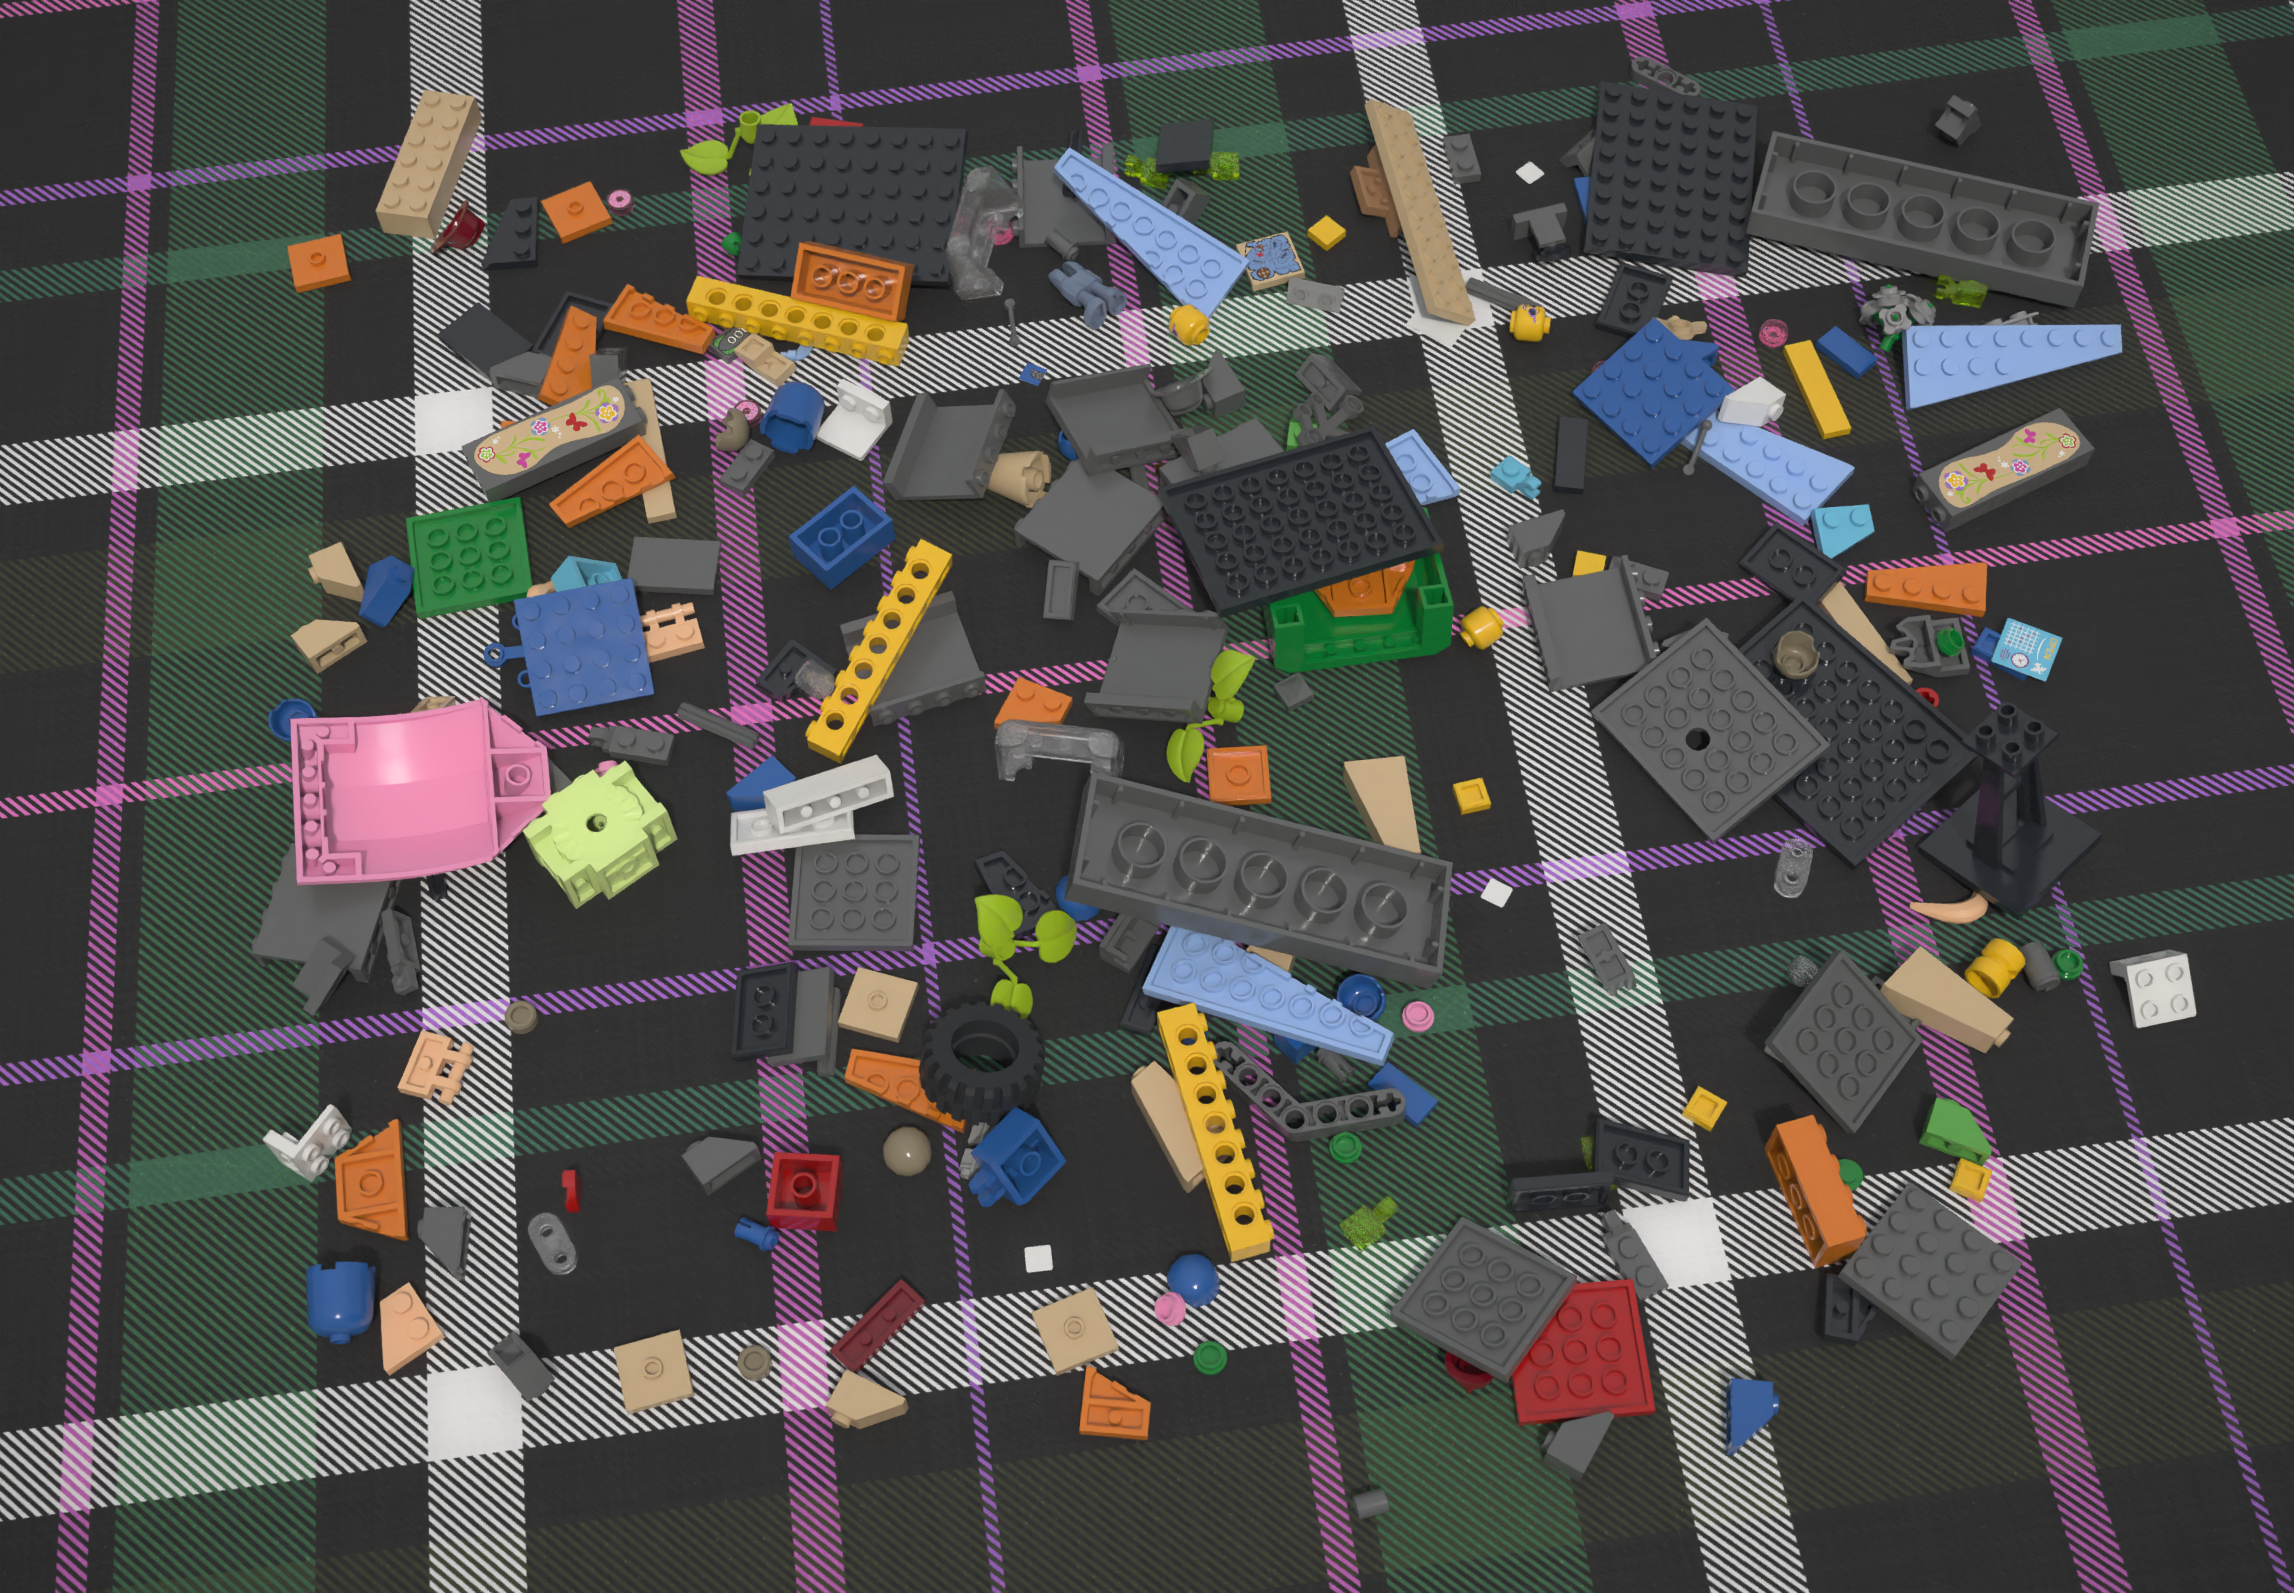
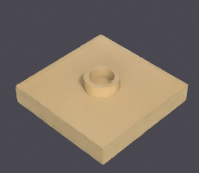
(878, 1004)
(1075, 1331)
(653, 1372)

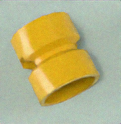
(1995, 968)

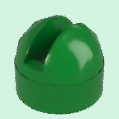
(732, 244)

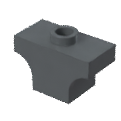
(1958, 121)

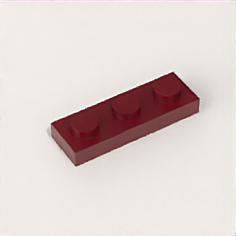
(877, 1327)

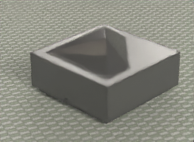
(1293, 692)

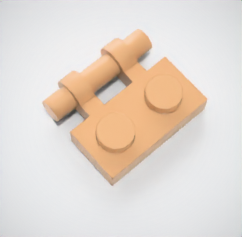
(671, 639)
(426, 1066)

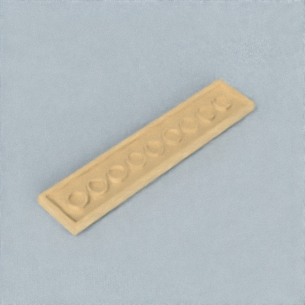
(1420, 213)

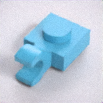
(1514, 475)

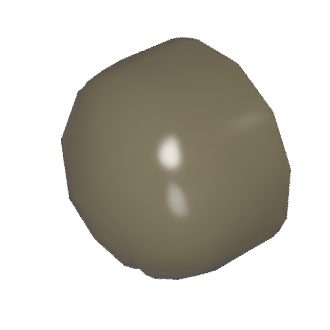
(736, 433)
(1796, 655)
(907, 1151)

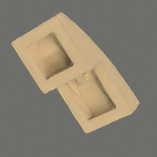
(764, 360)

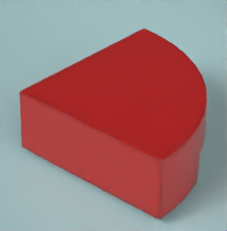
(573, 1183)

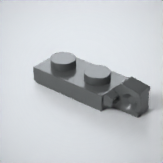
(634, 744)
(401, 950)
(1632, 1257)

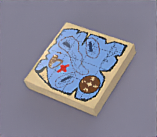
(1271, 261)

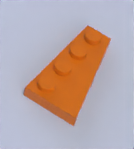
(650, 320)
(570, 363)
(616, 480)
(1935, 588)
(895, 1081)

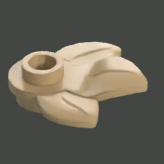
(1682, 328)

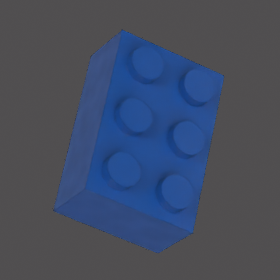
(842, 537)

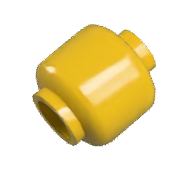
(1481, 628)

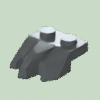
(1921, 648)

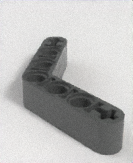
(1309, 1111)

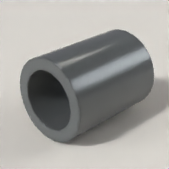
(1370, 1503)

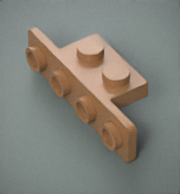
(1374, 192)

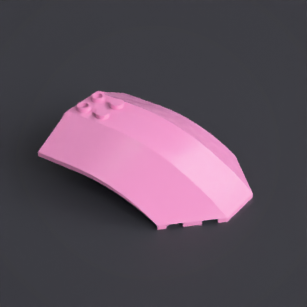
(411, 792)

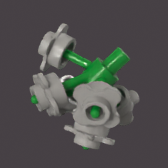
(1895, 320)

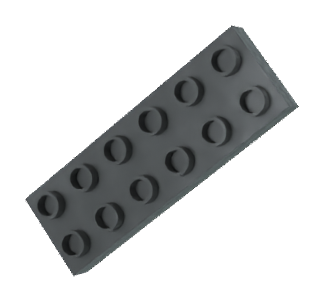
(1924, 219)
(1260, 881)

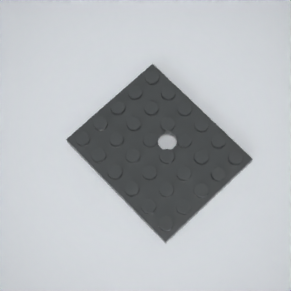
(1752, 730)

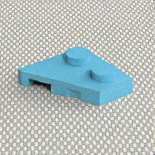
(1841, 527)

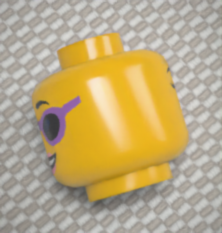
(1529, 323)
(1189, 325)

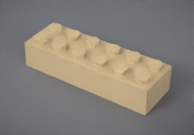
(429, 164)

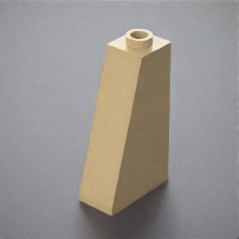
(1384, 800)
(1946, 1002)
(1163, 1110)

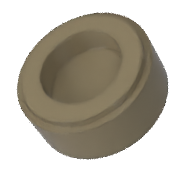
(521, 1017)
(754, 1363)

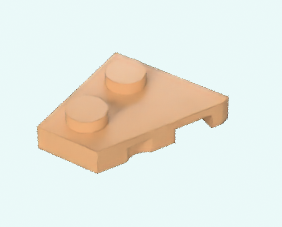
(406, 1328)

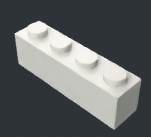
(828, 794)

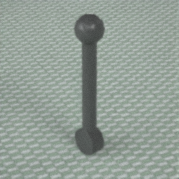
(1010, 306)
(1689, 469)

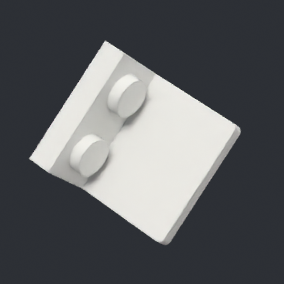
(856, 421)
(2157, 987)
(312, 1153)

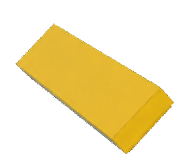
(1816, 390)

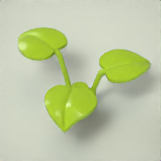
(711, 155)
(1187, 745)
(996, 922)

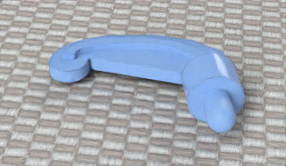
(799, 354)

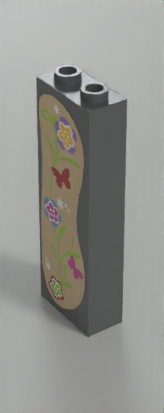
(555, 439)
(2002, 469)

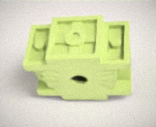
(593, 857)

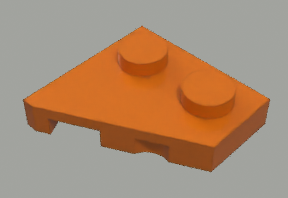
(1034, 703)
(1112, 1409)

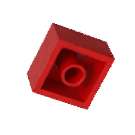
(805, 1191)

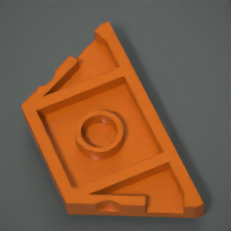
(1367, 594)
(373, 1184)

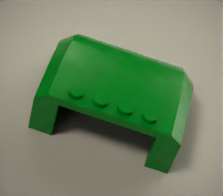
(1309, 638)

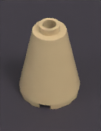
(1021, 476)

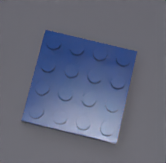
(1653, 392)
(584, 647)

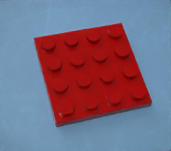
(1587, 1359)

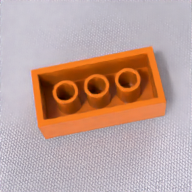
(852, 281)
(1815, 1191)

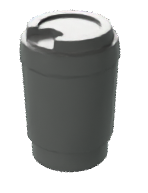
(2039, 967)

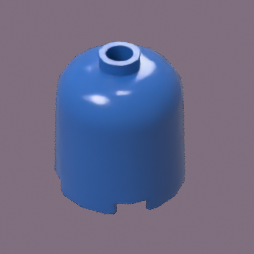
(793, 417)
(340, 1300)

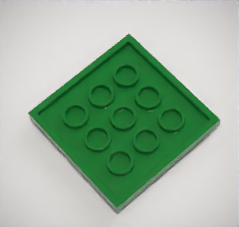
(469, 557)

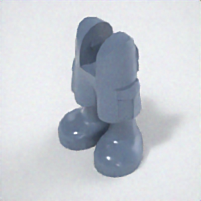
(1082, 288)

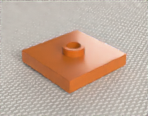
(576, 212)
(319, 263)
(1238, 775)

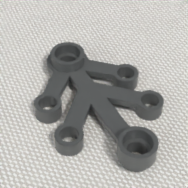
(1348, 410)

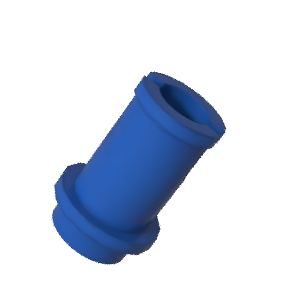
(757, 1234)

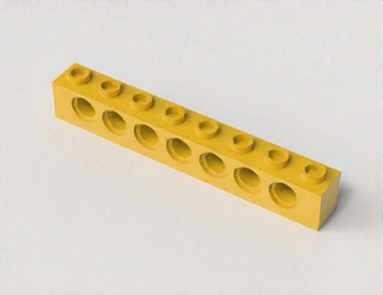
(798, 321)
(836, 743)
(1240, 1240)

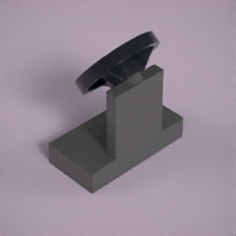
(1546, 227)

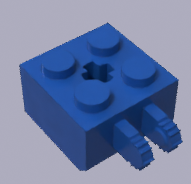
(1014, 1160)

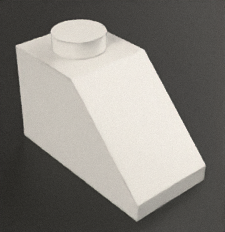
(1753, 404)

